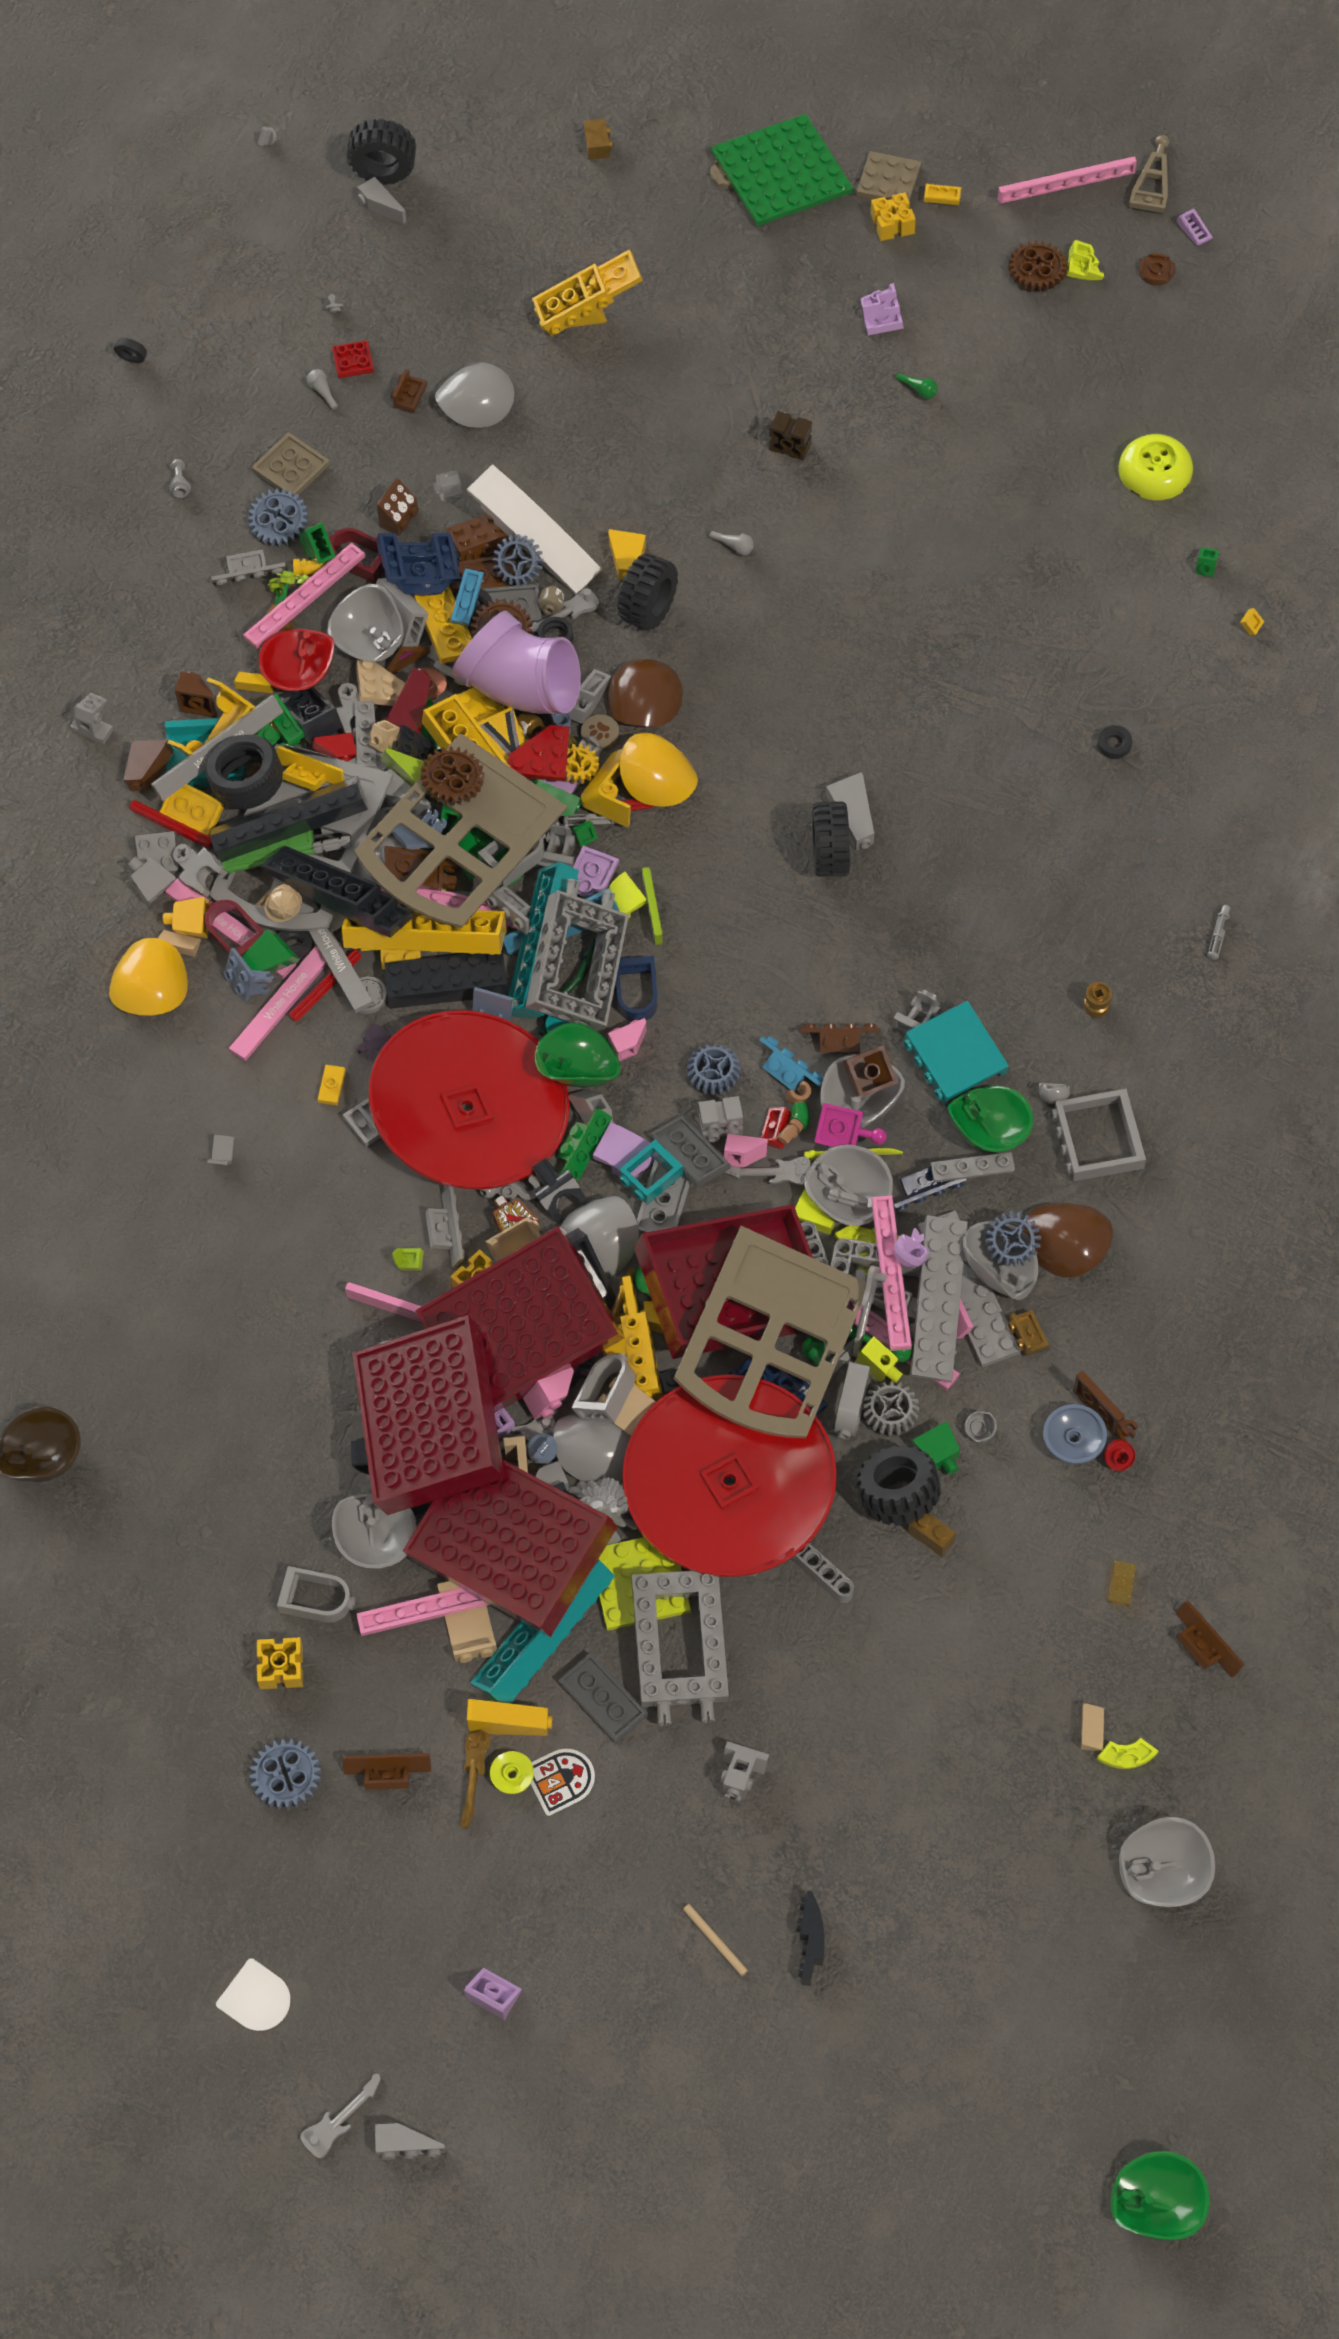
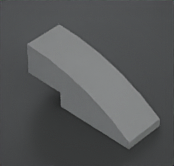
(589, 695)

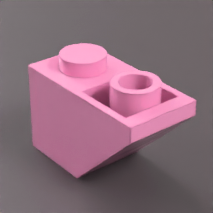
(628, 1039)
(744, 1150)

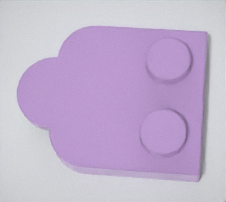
(594, 871)

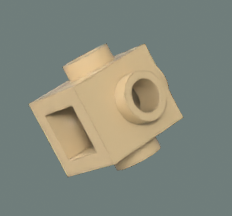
(384, 735)

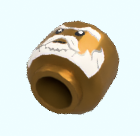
(530, 724)

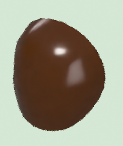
(645, 693)
(1071, 1237)

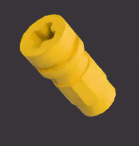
(306, 567)

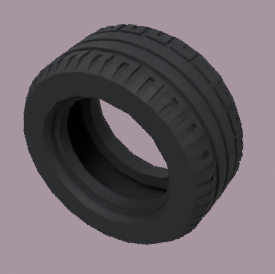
(235, 753)

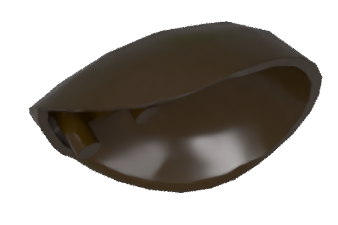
(39, 1445)

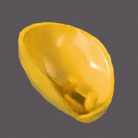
(656, 771)
(149, 978)

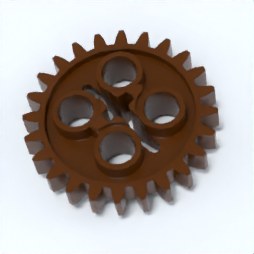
(1037, 266)
(488, 612)
(452, 775)

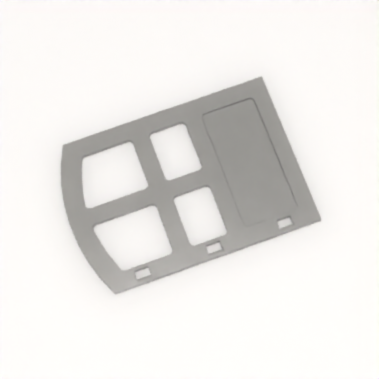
(374, 786)

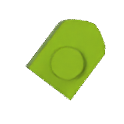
(408, 1258)

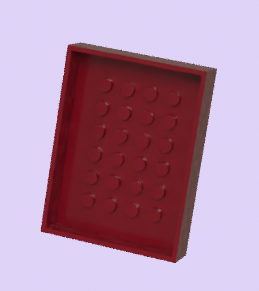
(686, 1261)
(533, 1314)
(427, 1415)
(514, 1545)

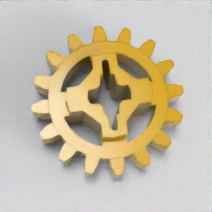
(581, 764)

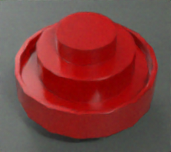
(1119, 1455)

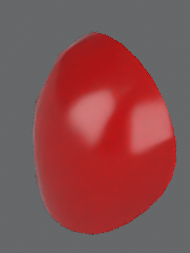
(296, 659)

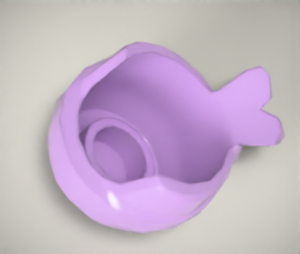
(910, 1250)

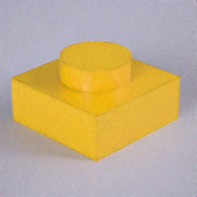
(1252, 622)

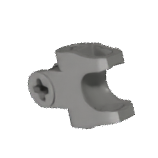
(347, 697)
(197, 866)

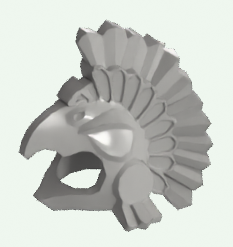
(608, 1498)

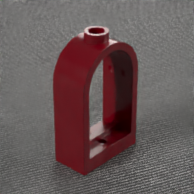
(346, 535)
(215, 909)

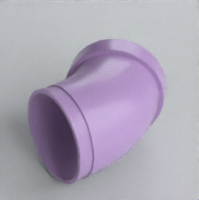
(521, 668)

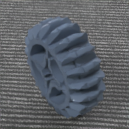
(518, 568)
(711, 1079)
(1022, 1224)

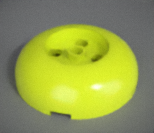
(1143, 467)

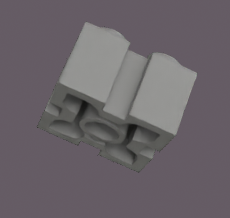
(720, 1118)

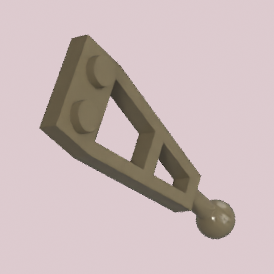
(1149, 200)

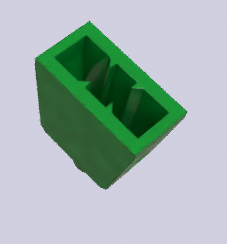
(940, 1446)

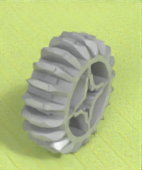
(879, 1397)

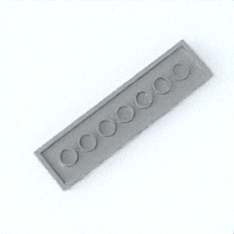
(938, 1300)
(991, 1333)

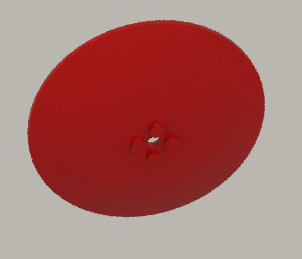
(473, 1061)
(721, 1530)

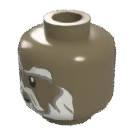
(551, 600)

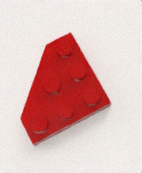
(543, 755)

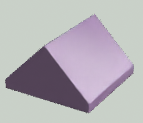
(492, 1993)

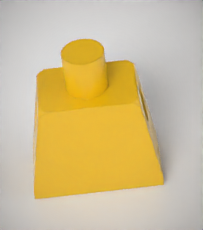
(189, 917)

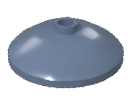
(1075, 1422)

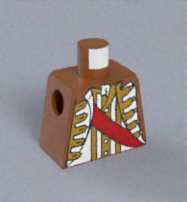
(510, 1213)

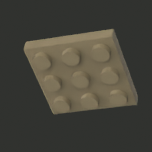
(888, 176)
(290, 465)

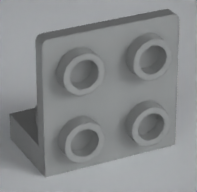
(159, 848)

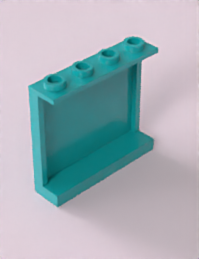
(188, 730)
(955, 1052)

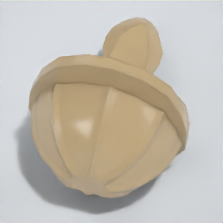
(283, 903)

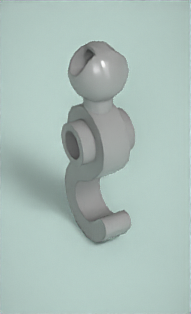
(511, 1191)

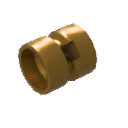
(1097, 999)

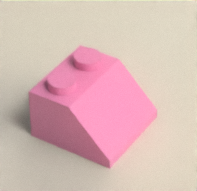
(548, 1394)

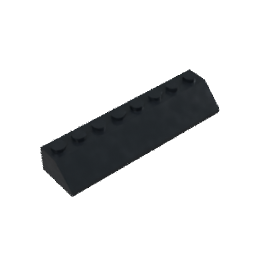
(288, 819)

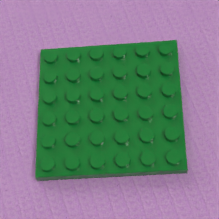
(781, 169)

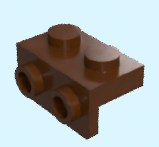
(408, 392)

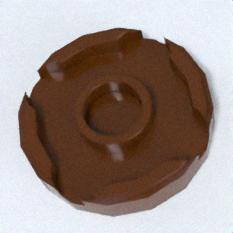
(1156, 269)

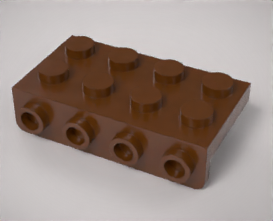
(477, 538)

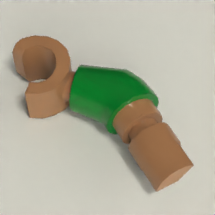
(800, 1114)

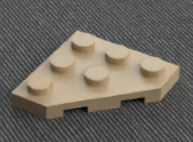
(377, 683)

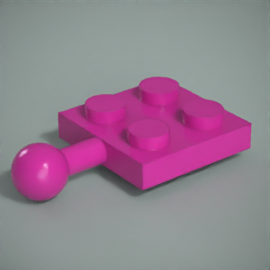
(843, 1126)

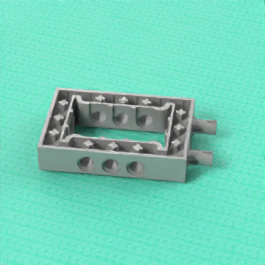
(610, 927)
(679, 1691)

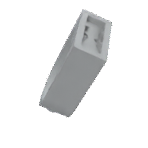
(486, 856)
(852, 1400)
(585, 1402)
(288, 1591)

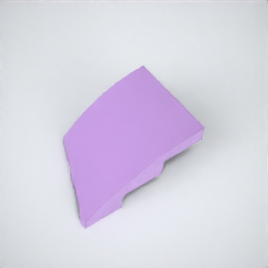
(882, 311)
(619, 1147)

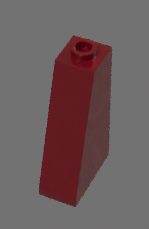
(411, 701)

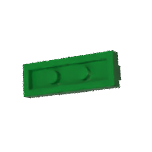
(287, 725)

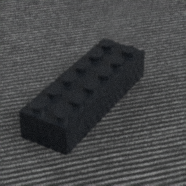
(443, 979)

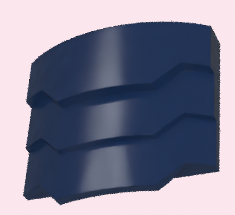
(419, 566)

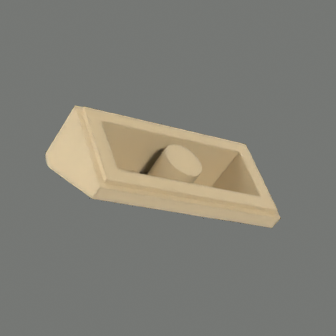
(184, 944)
(1092, 1727)

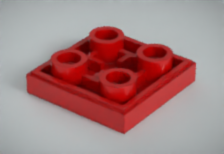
(352, 359)

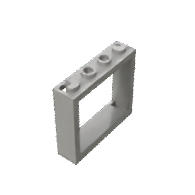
(1105, 1168)

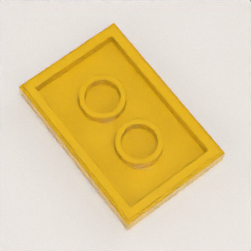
(193, 809)

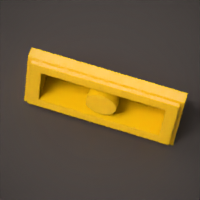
(252, 682)

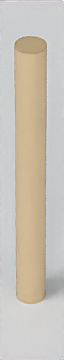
(716, 1941)

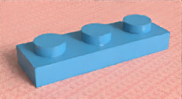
(467, 597)

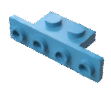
(786, 1068)

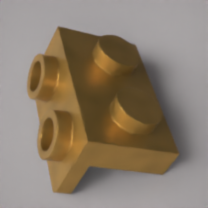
(1028, 1332)

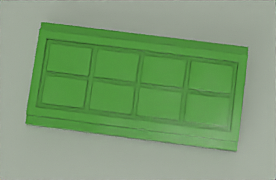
(301, 843)

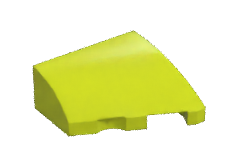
(1082, 262)
(627, 894)
(809, 1211)

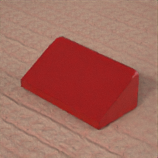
(775, 1122)

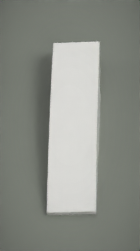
(521, 515)

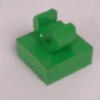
(585, 833)

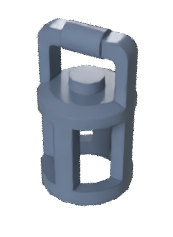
(541, 1448)

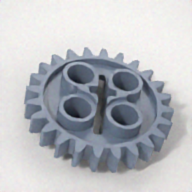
(270, 530)
(304, 1767)

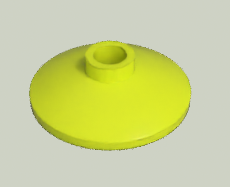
(511, 1762)

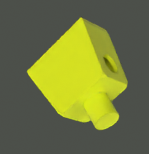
(880, 1360)

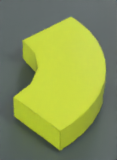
(1127, 1755)

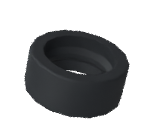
(556, 623)

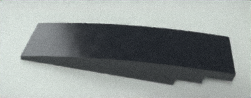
(339, 891)

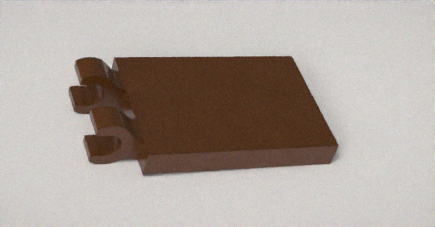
(486, 566)
(404, 862)
(1095, 1399)

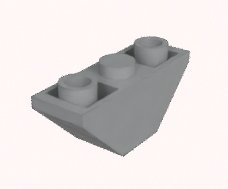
(586, 1102)

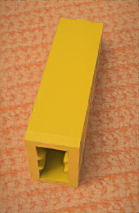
(507, 1718)

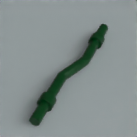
(587, 959)

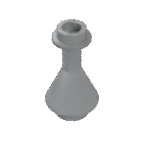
(179, 486)

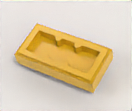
(942, 194)
(331, 1085)

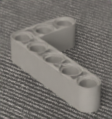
(853, 1258)
(824, 1567)

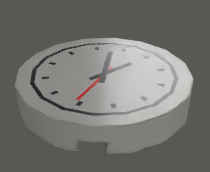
(376, 991)

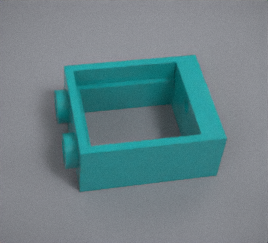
(664, 1158)

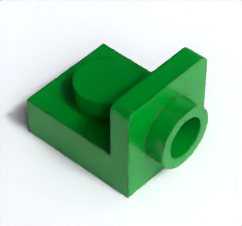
(1207, 561)

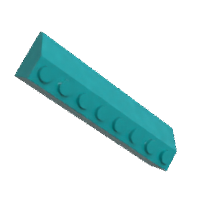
(548, 881)
(528, 1649)

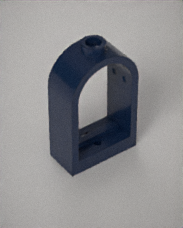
(637, 965)

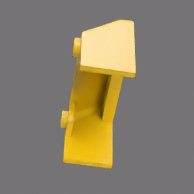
(233, 707)
(602, 791)

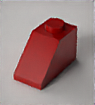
(336, 746)

